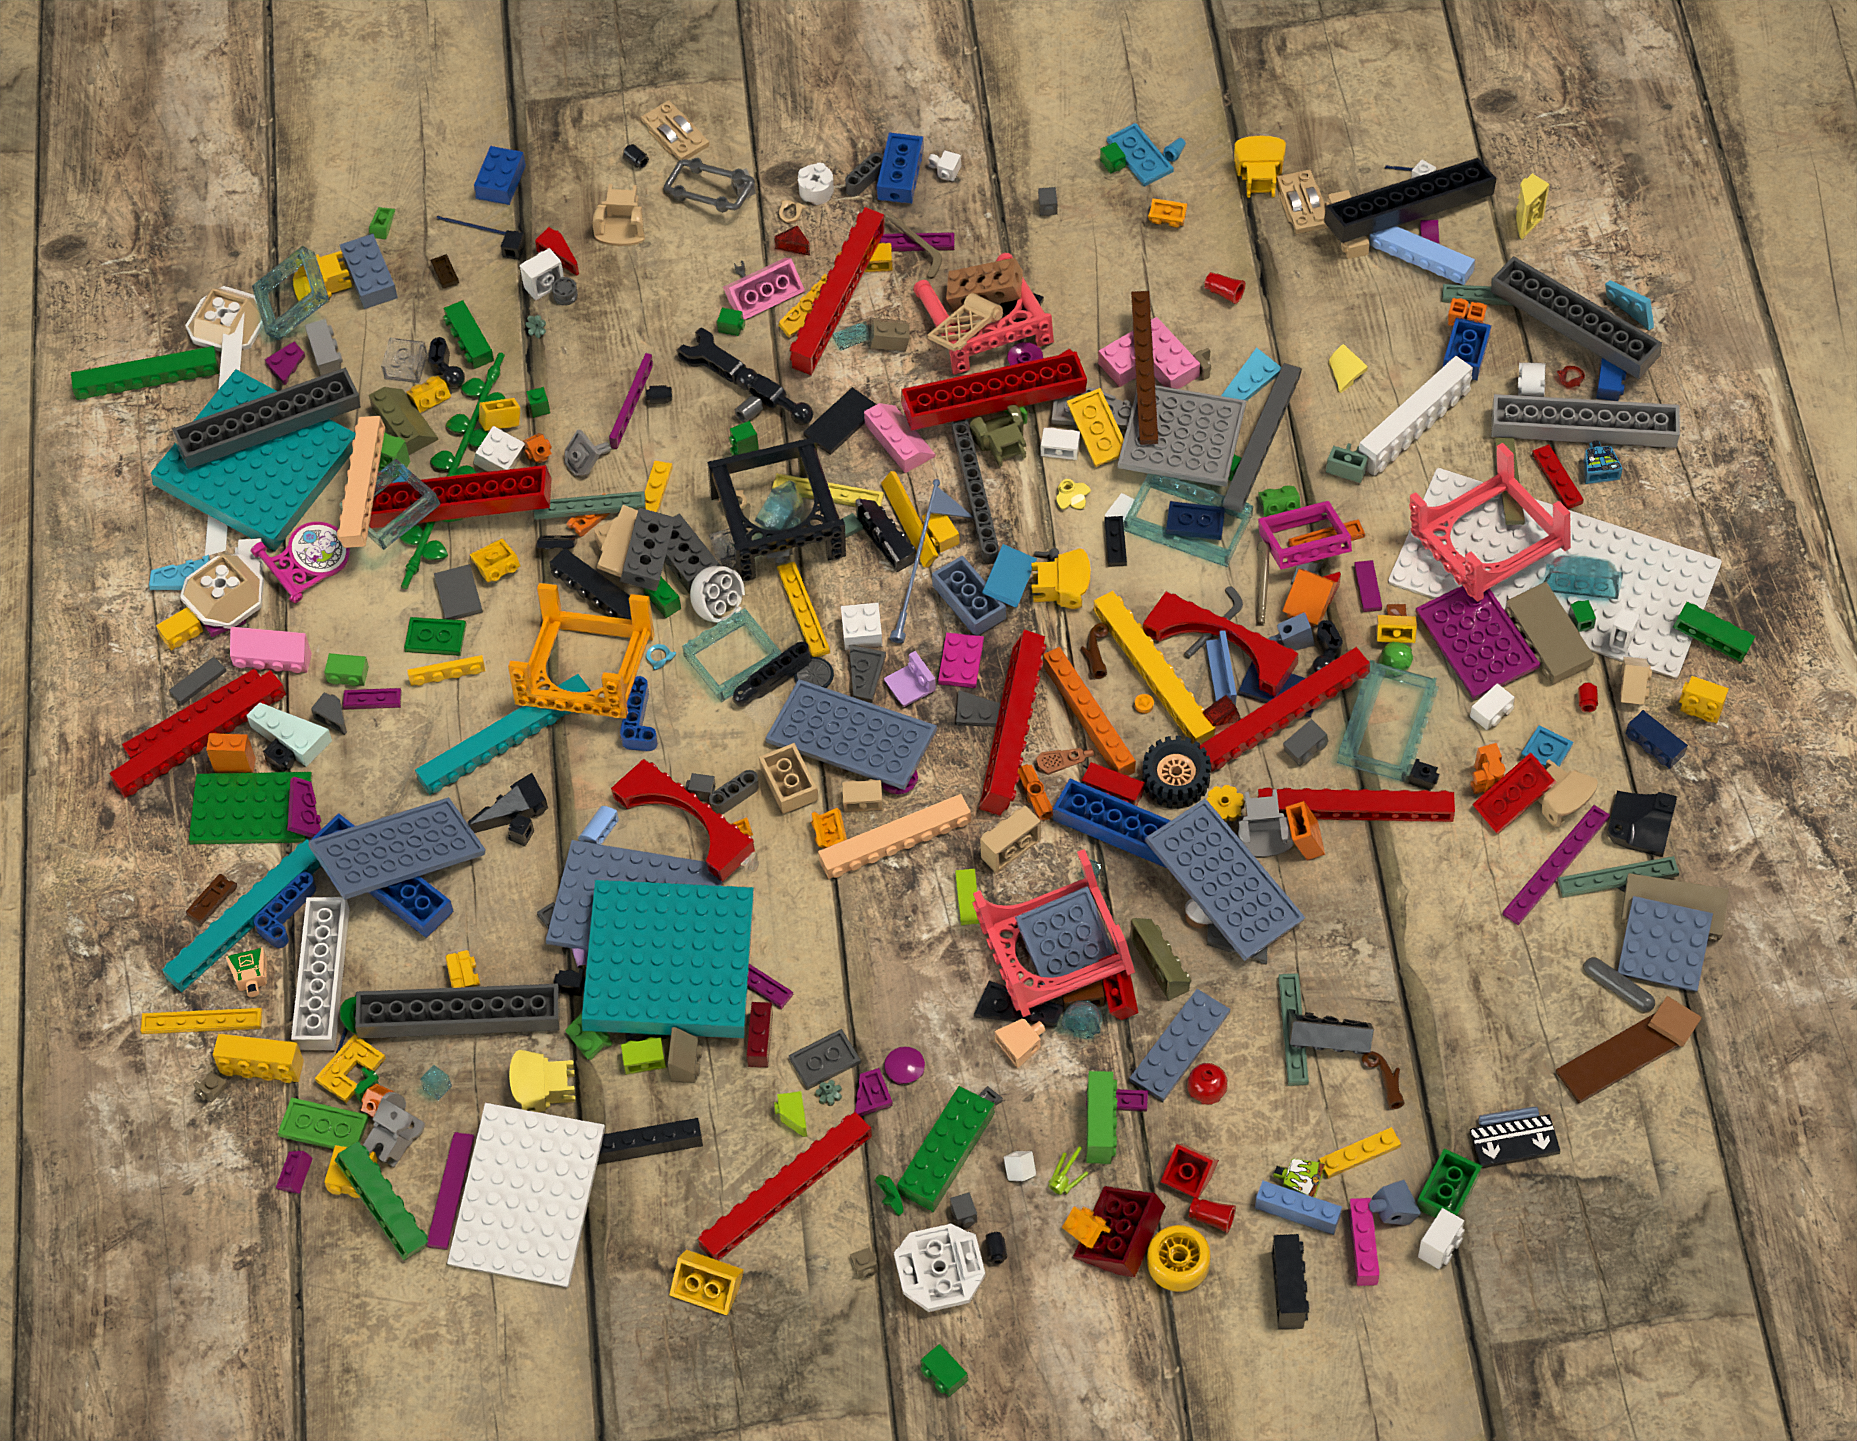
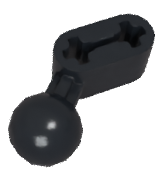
(439, 363)
(1330, 643)

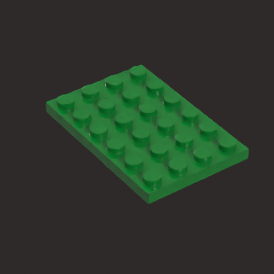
(243, 808)

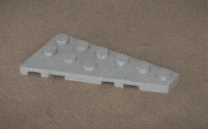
(1120, 409)

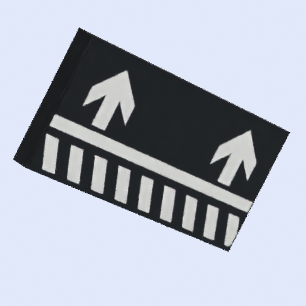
(1514, 1141)

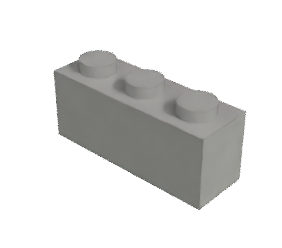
(324, 346)

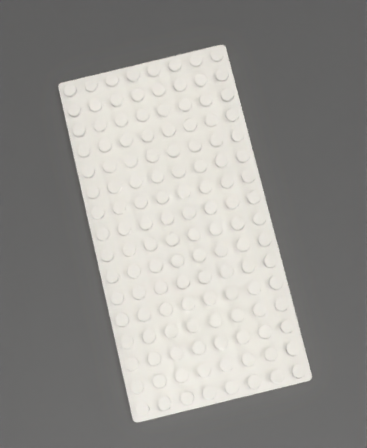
(1654, 581)

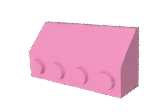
(764, 288)
(896, 437)
(269, 649)

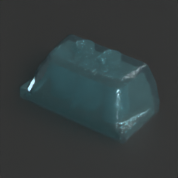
(782, 508)
(1583, 576)

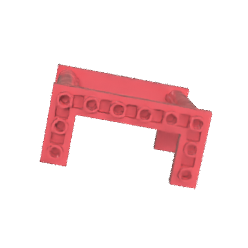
(1473, 574)
(999, 918)

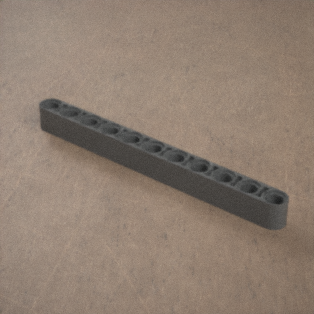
(1262, 438)
(975, 490)

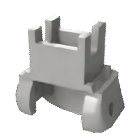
(1264, 828)
(388, 1119)

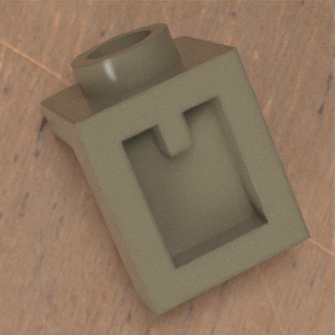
(1203, 358)
(210, 1087)
(864, 1263)

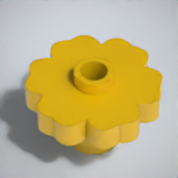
(1226, 802)

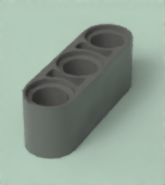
(864, 174)
(737, 784)

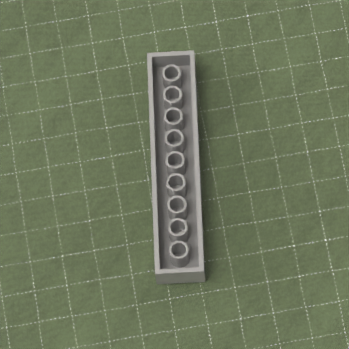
(1585, 420)

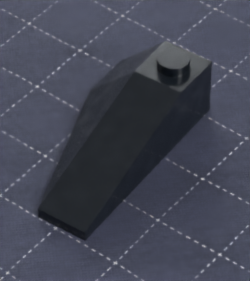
(524, 799)

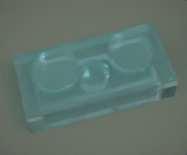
(852, 335)

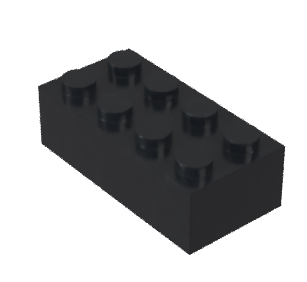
(1289, 1281)

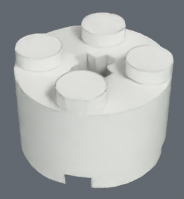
(815, 184)
(1531, 379)

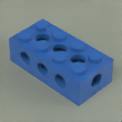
(900, 149)

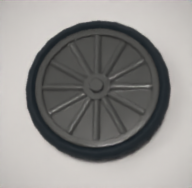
(817, 672)

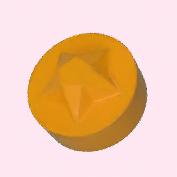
(1144, 703)

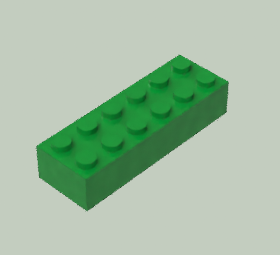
(946, 1148)

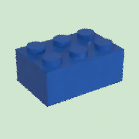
(499, 175)
(1468, 343)

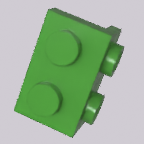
(1279, 500)
(587, 1041)

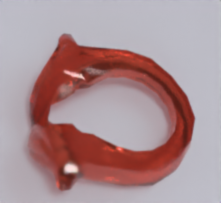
(1573, 382)

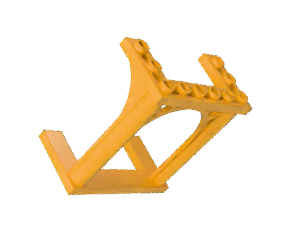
(616, 687)

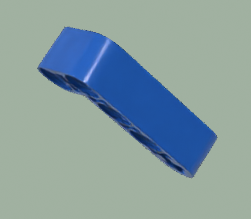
(637, 713)
(300, 888)

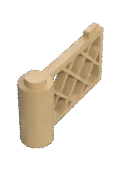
(978, 309)

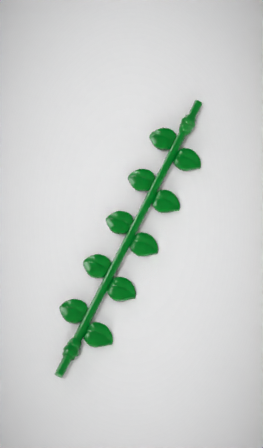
(446, 461)

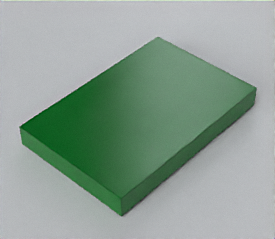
(435, 636)

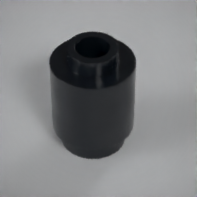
(635, 156)
(659, 394)
(995, 1248)

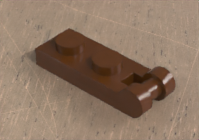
(211, 898)

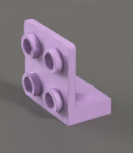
(911, 681)

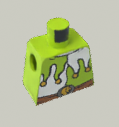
(1301, 1176)

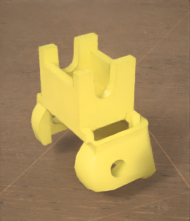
(535, 1079)

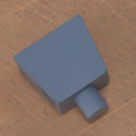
(1294, 633)
(1395, 1204)

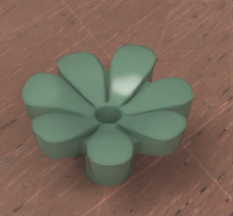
(536, 326)
(829, 1092)

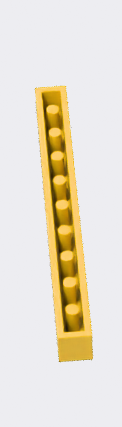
(1153, 668)

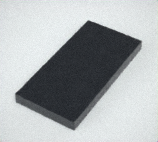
(839, 421)

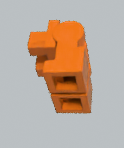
(1460, 309)
(1488, 768)

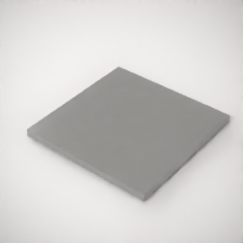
(1194, 437)

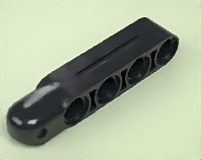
(762, 682)

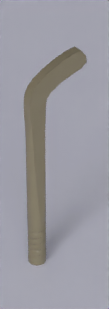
(932, 251)
(1265, 547)

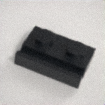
(557, 541)

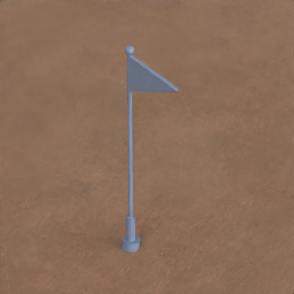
(939, 504)

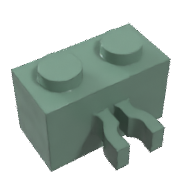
(1347, 463)

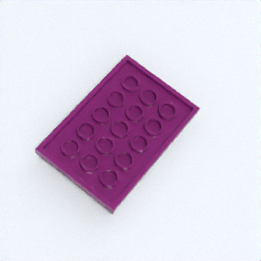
(1477, 640)

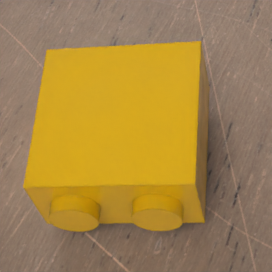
(1703, 699)
(336, 1180)

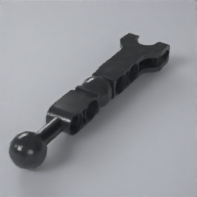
(734, 371)

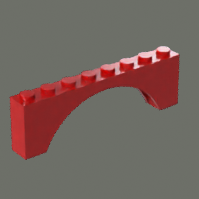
(1177, 616)
(649, 785)

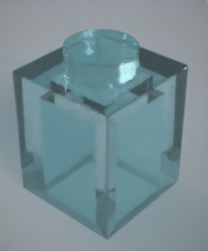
(436, 1082)

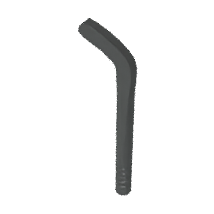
(1238, 604)

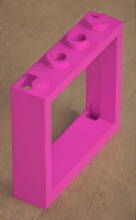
(1311, 550)

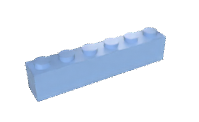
(1424, 253)

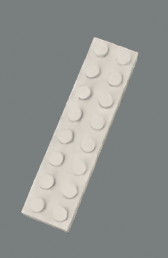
(1416, 415)
(320, 973)

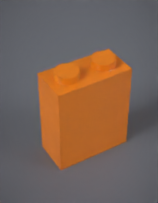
(1309, 595)
(230, 753)
(1305, 830)

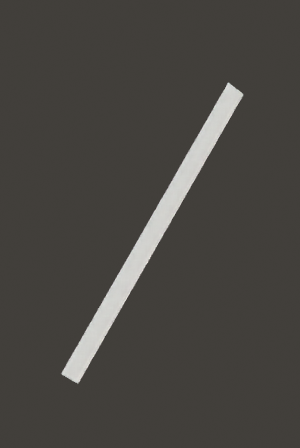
(230, 360)

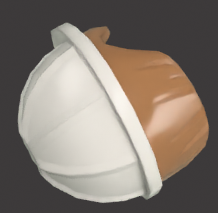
(1195, 915)

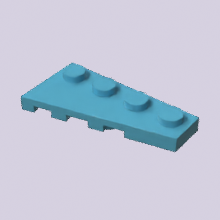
(1252, 377)

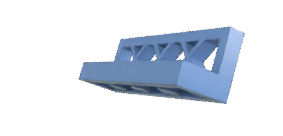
(1221, 668)

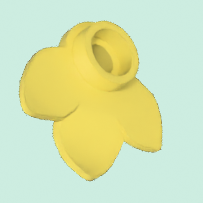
(1074, 496)

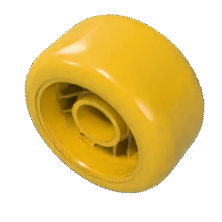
(1183, 1244)

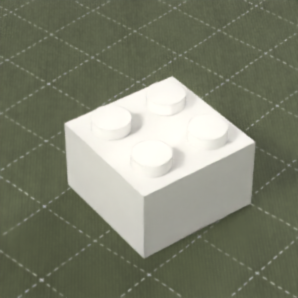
(540, 273)
(499, 451)
(861, 625)
(1441, 1239)

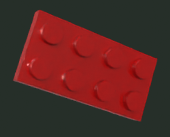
(1514, 793)

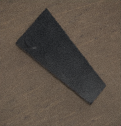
(998, 1005)

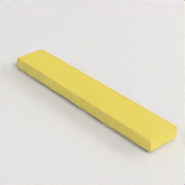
(840, 493)

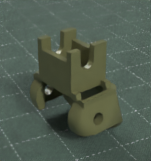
(1000, 435)

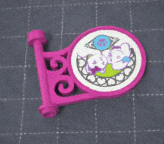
(312, 551)

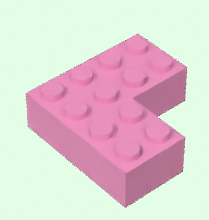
(1172, 361)

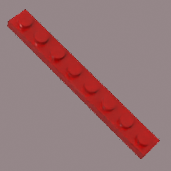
(164, 728)

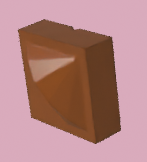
(1396, 609)

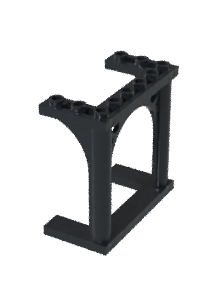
(809, 466)

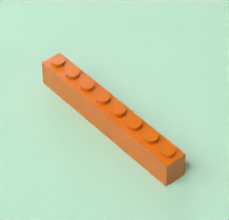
(1088, 712)

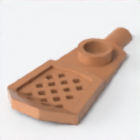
(1063, 757)

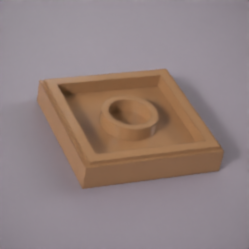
(1674, 1021)

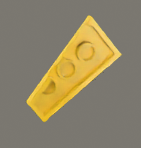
(795, 317)

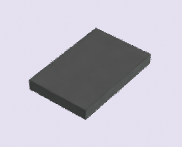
(458, 592)
(824, 1059)

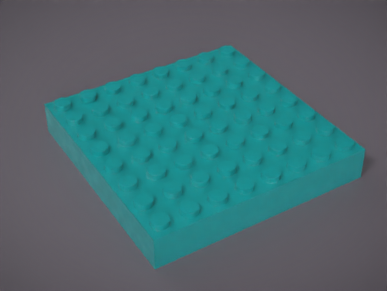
(263, 486)
(668, 959)

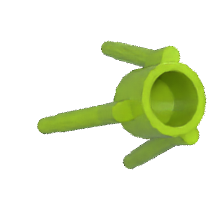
(1059, 1181)

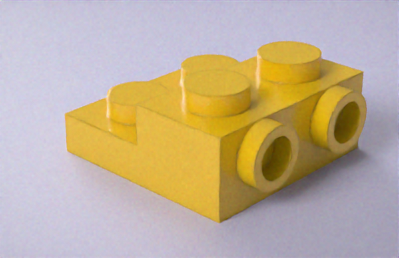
(495, 560)

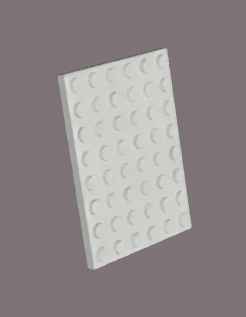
(526, 1195)

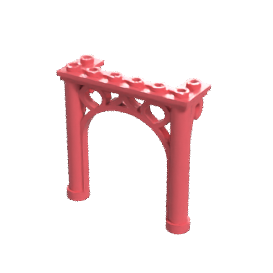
(995, 333)

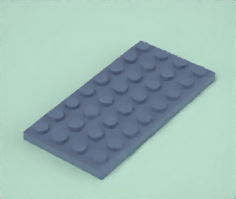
(852, 734)
(396, 848)
(1225, 879)

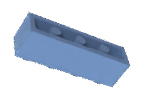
(1298, 1207)

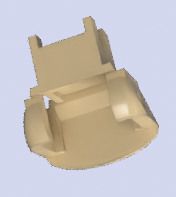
(623, 220)
(1567, 795)

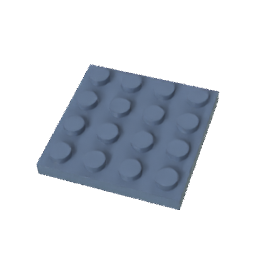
(1064, 934)
(1665, 943)

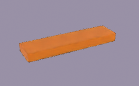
(1353, 527)

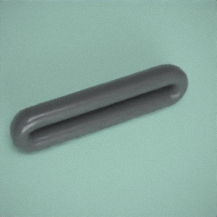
(1619, 984)

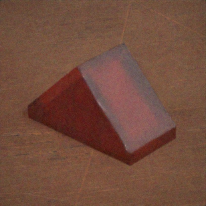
(792, 241)
(1222, 712)

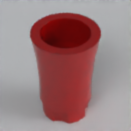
(1225, 286)
(1213, 1213)

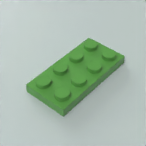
(322, 1124)

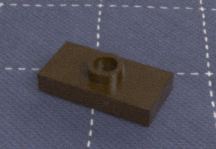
(444, 271)

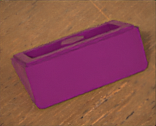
(294, 1171)

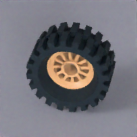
(1176, 758)

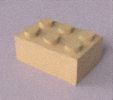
(788, 778)
(1010, 839)

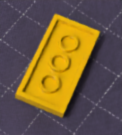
(1097, 426)

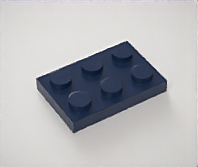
(1195, 520)

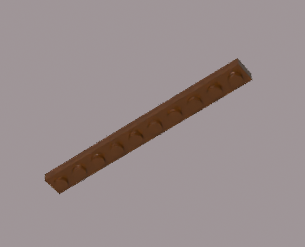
(1144, 367)

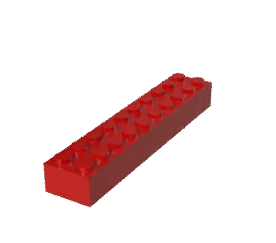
(837, 291)
(993, 390)
(469, 495)
(1013, 724)

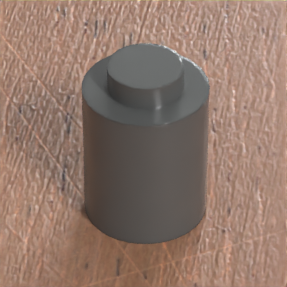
(749, 409)

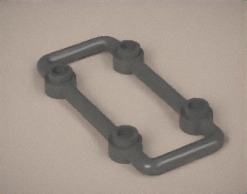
(721, 203)

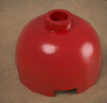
(1207, 1083)

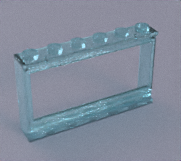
(1184, 543)
(1361, 715)

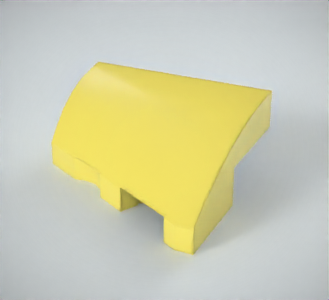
(1346, 367)

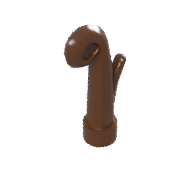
(1093, 654)
(1391, 1082)

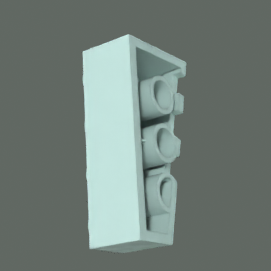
(298, 735)

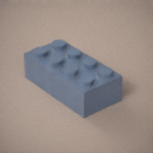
(368, 271)
(962, 591)

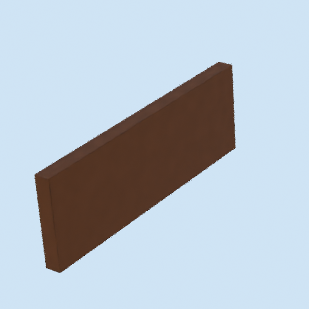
(1614, 1060)

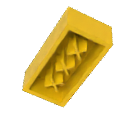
(258, 1058)

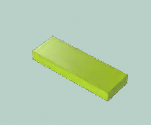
(965, 888)

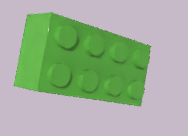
(1101, 1117)

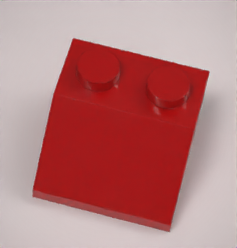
(1189, 1170)

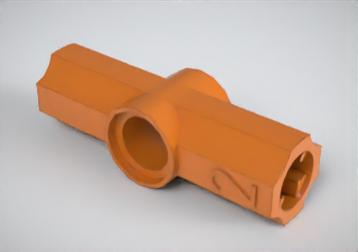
(1039, 800)

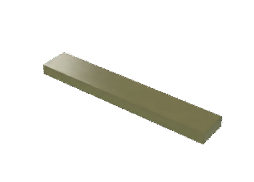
(1512, 510)

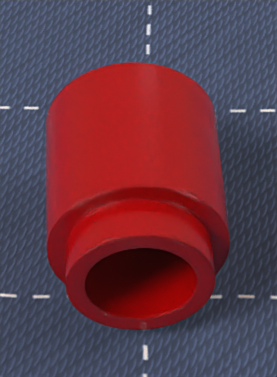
(1588, 697)

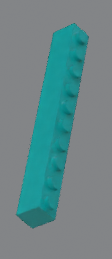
(491, 741)
(237, 920)

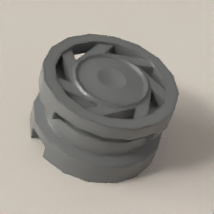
(564, 292)

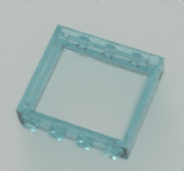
(301, 310)
(412, 514)
(718, 632)

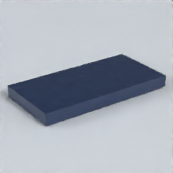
(1251, 689)

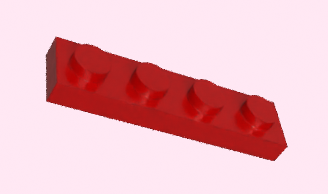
(1557, 477)

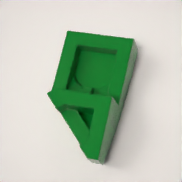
(892, 1195)

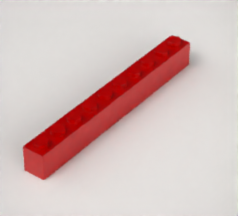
(1286, 707)
(194, 735)
(1369, 804)
(784, 1187)

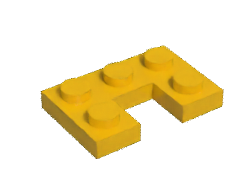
(334, 1074)

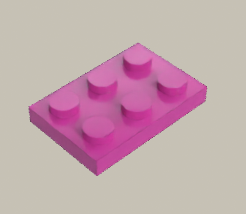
(961, 660)

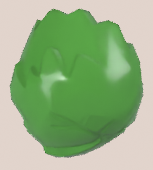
(1396, 656)

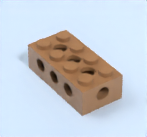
(993, 281)

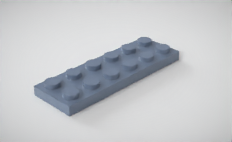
(1179, 1045)

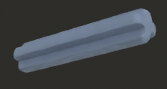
(1506, 1116)

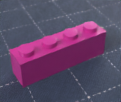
(1363, 1242)

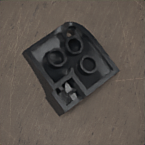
(1642, 821)

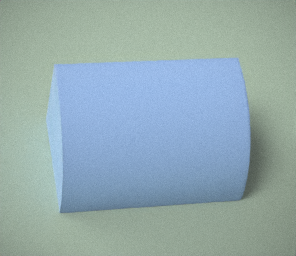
(600, 826)

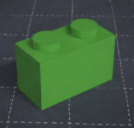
(346, 669)

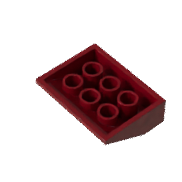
(1132, 1222)

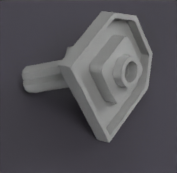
(582, 454)

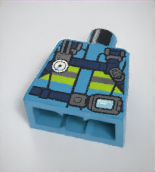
(1601, 464)

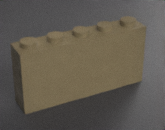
(1549, 633)
(1678, 893)

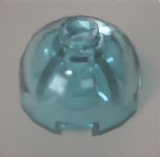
(1082, 1019)

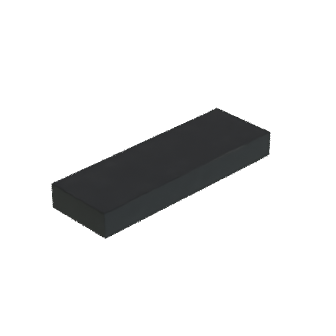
(1115, 541)

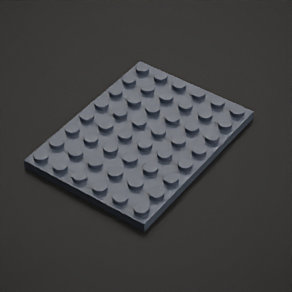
(593, 862)

